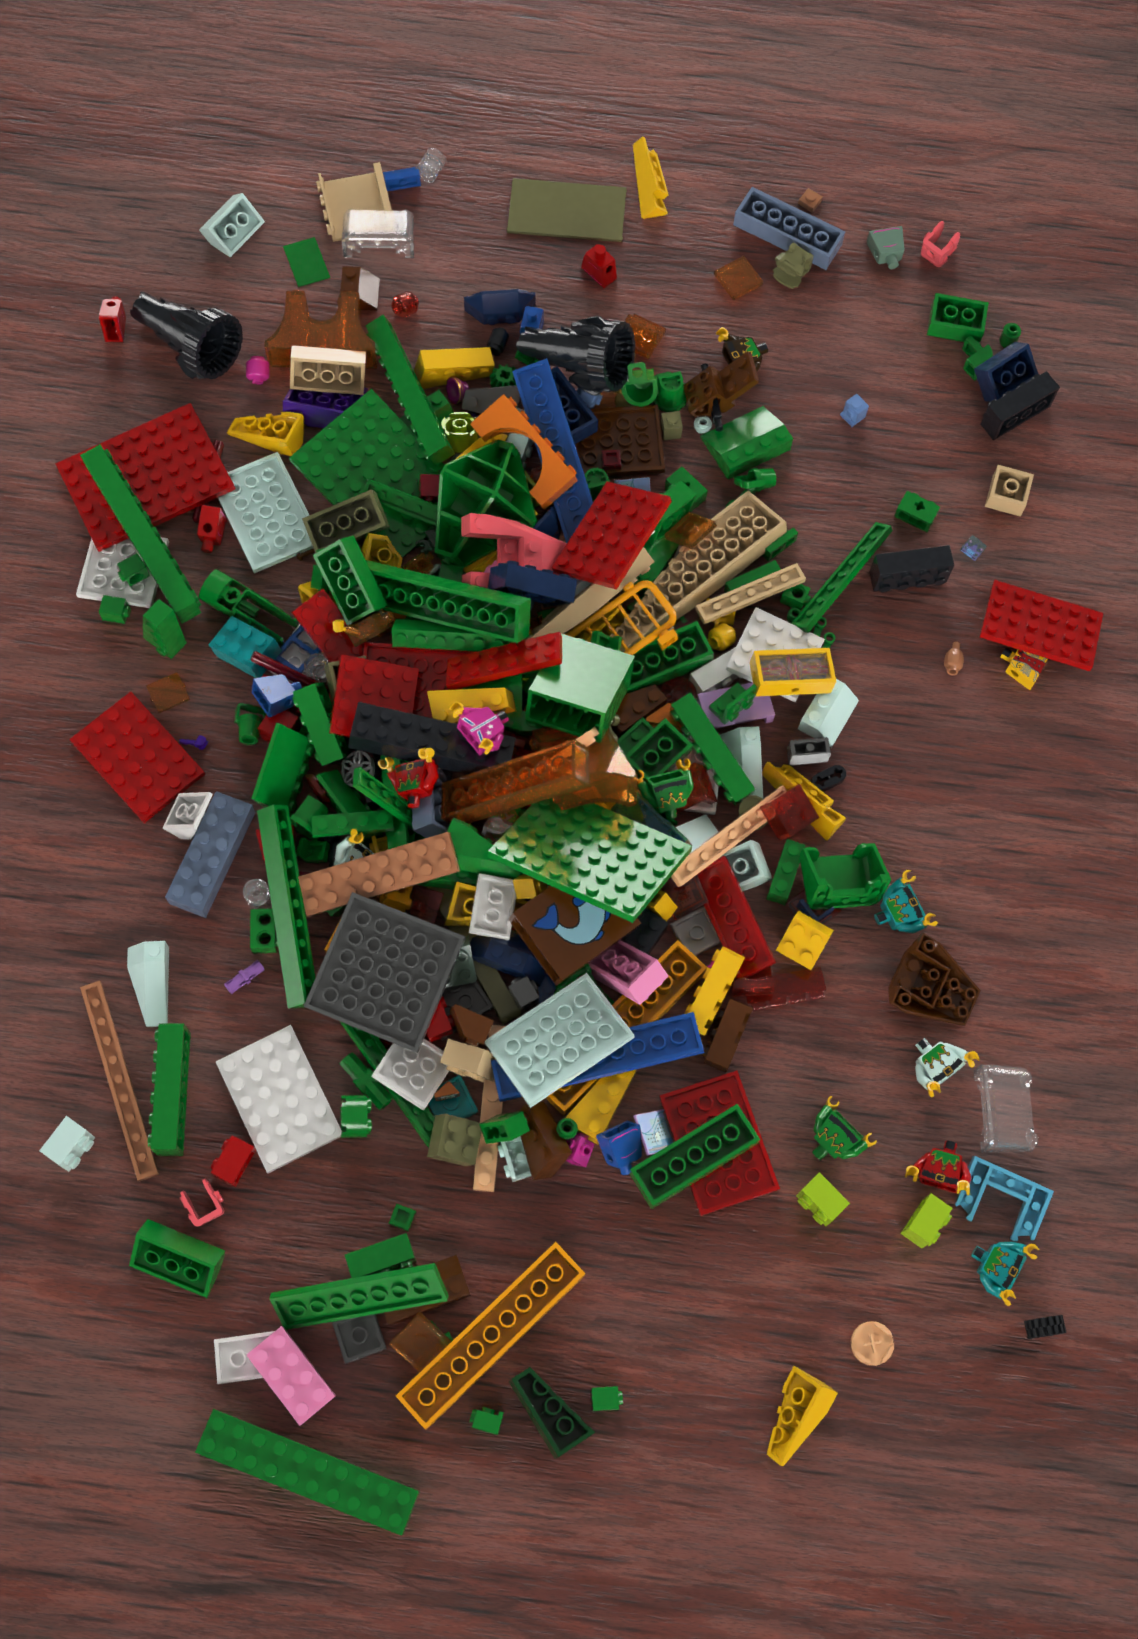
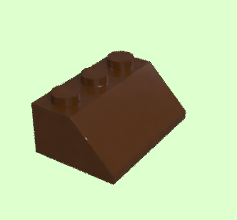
(470, 1026)

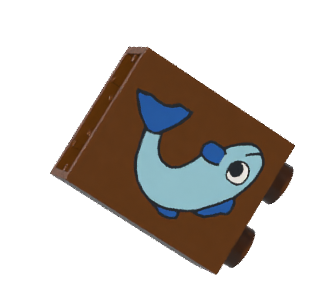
(567, 931)

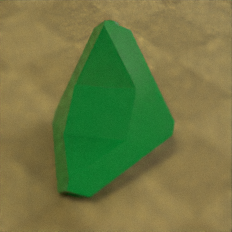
(480, 483)

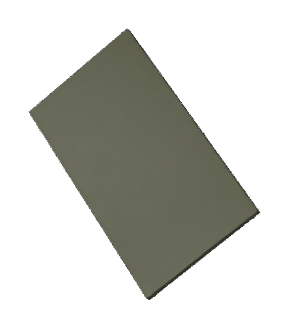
(567, 210)

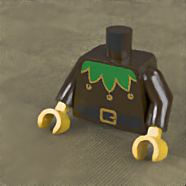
(736, 346)

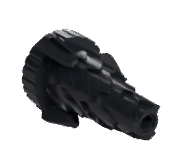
(204, 339)
(590, 348)

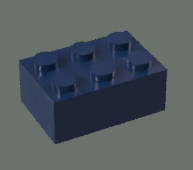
(1006, 371)

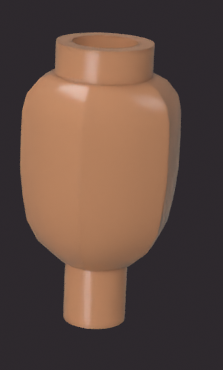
(954, 659)

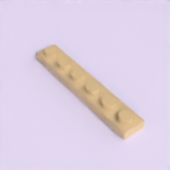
(750, 593)

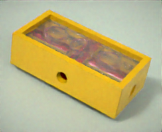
(792, 671)

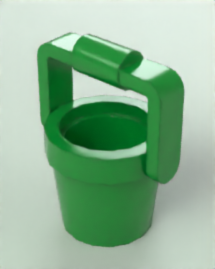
(757, 478)
(248, 723)

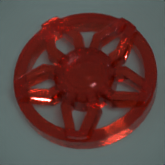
(678, 691)
(318, 790)

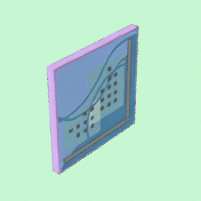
(654, 1131)

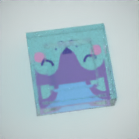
(973, 548)

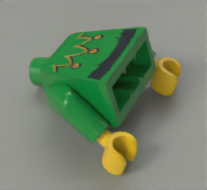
(668, 789)
(837, 1135)

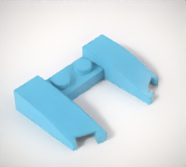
(1034, 1196)

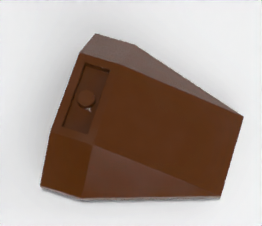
(932, 984)

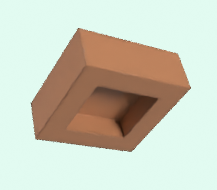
(810, 200)

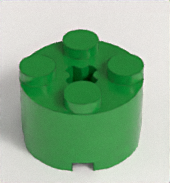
(355, 1116)

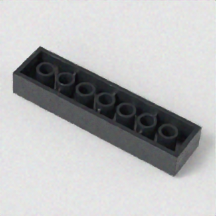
(403, 734)

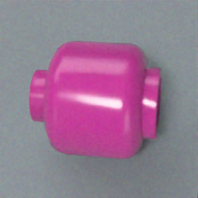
(257, 369)

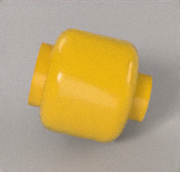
(721, 637)

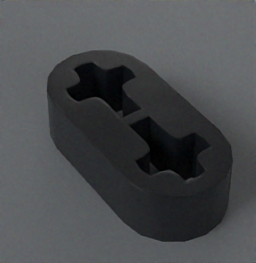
(826, 775)

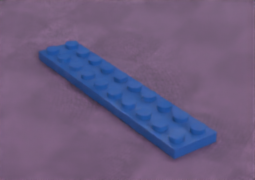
(546, 411)
(652, 1045)

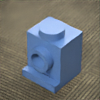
(854, 410)

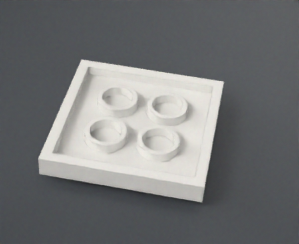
(412, 1073)

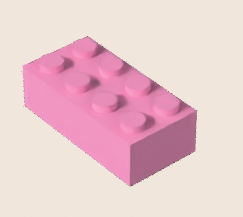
(628, 971)
(291, 1375)

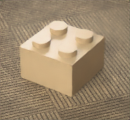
(1009, 490)
(468, 1061)

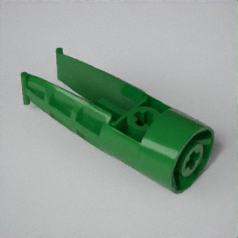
(220, 588)

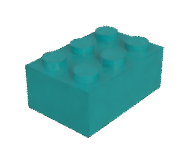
(237, 643)

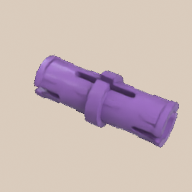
(244, 977)

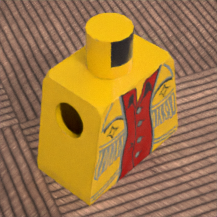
(1023, 666)

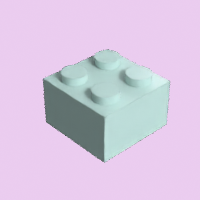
(68, 1144)

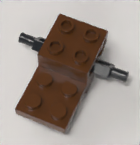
(715, 390)

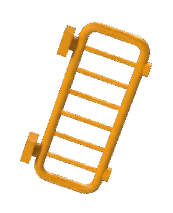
(665, 638)

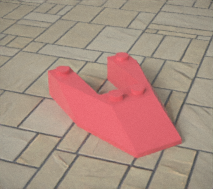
(514, 543)

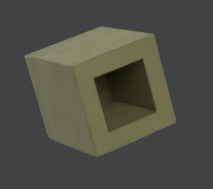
(671, 425)

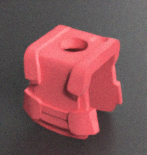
(940, 256)
(216, 1198)

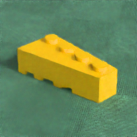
(437, 366)
(715, 987)

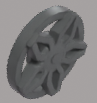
(355, 764)

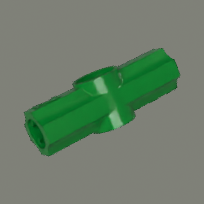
(364, 1082)

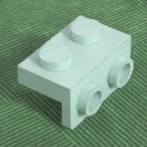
(516, 1160)

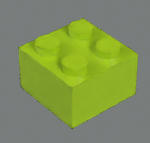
(822, 1200)
(926, 1221)

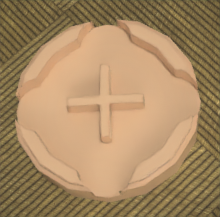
(872, 1343)

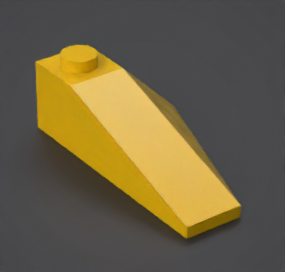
(275, 433)
(802, 1409)

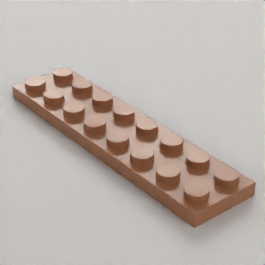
(379, 873)

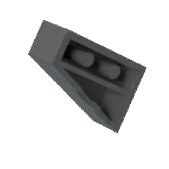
(481, 398)

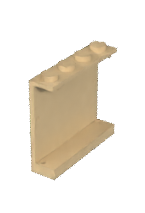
(354, 192)

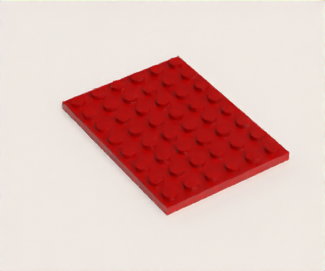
(166, 465)

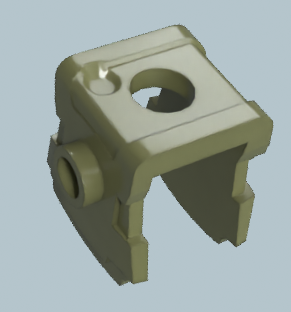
(792, 266)

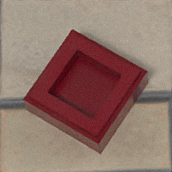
(611, 459)

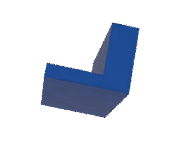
(402, 179)

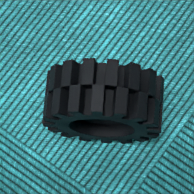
(1045, 1326)

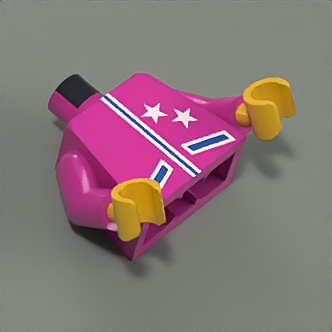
(480, 727)

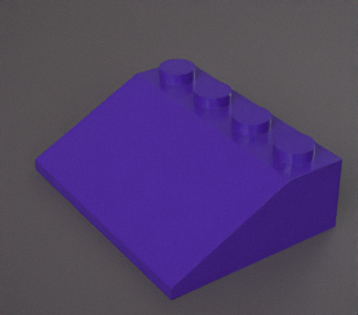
(318, 407)

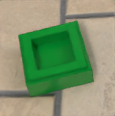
(402, 1217)

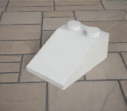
(187, 814)

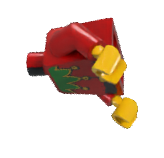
(414, 778)
(942, 1169)

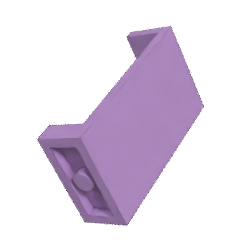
(760, 709)

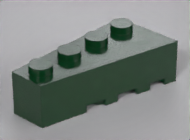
(552, 1417)

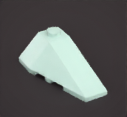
(746, 748)
(149, 975)

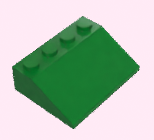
(747, 442)
(283, 768)

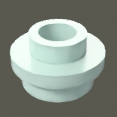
(702, 429)

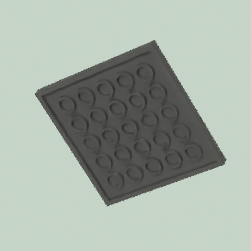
(385, 972)

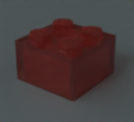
(789, 812)

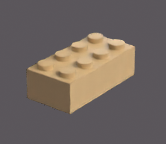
(327, 370)

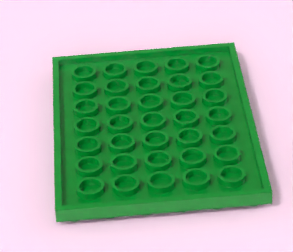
(372, 445)
(591, 855)

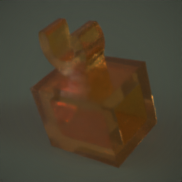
(420, 563)

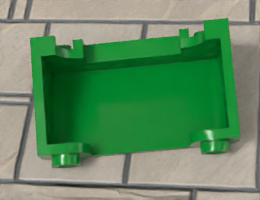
(844, 879)

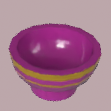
(456, 389)

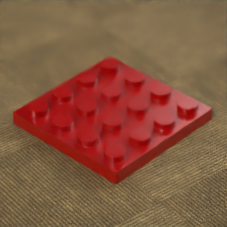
(373, 684)

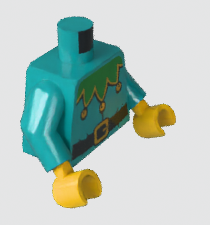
(902, 908)
(1001, 1266)

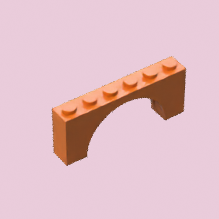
(505, 418)

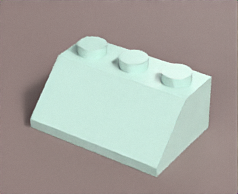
(232, 225)
(829, 713)

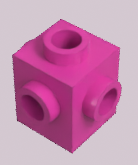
(581, 1150)

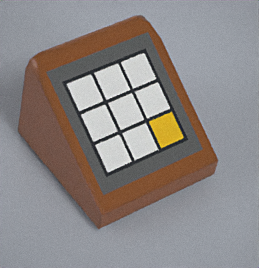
(446, 1092)

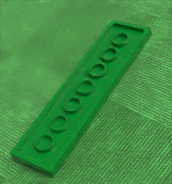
(359, 1296)

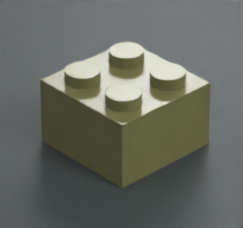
(454, 1140)

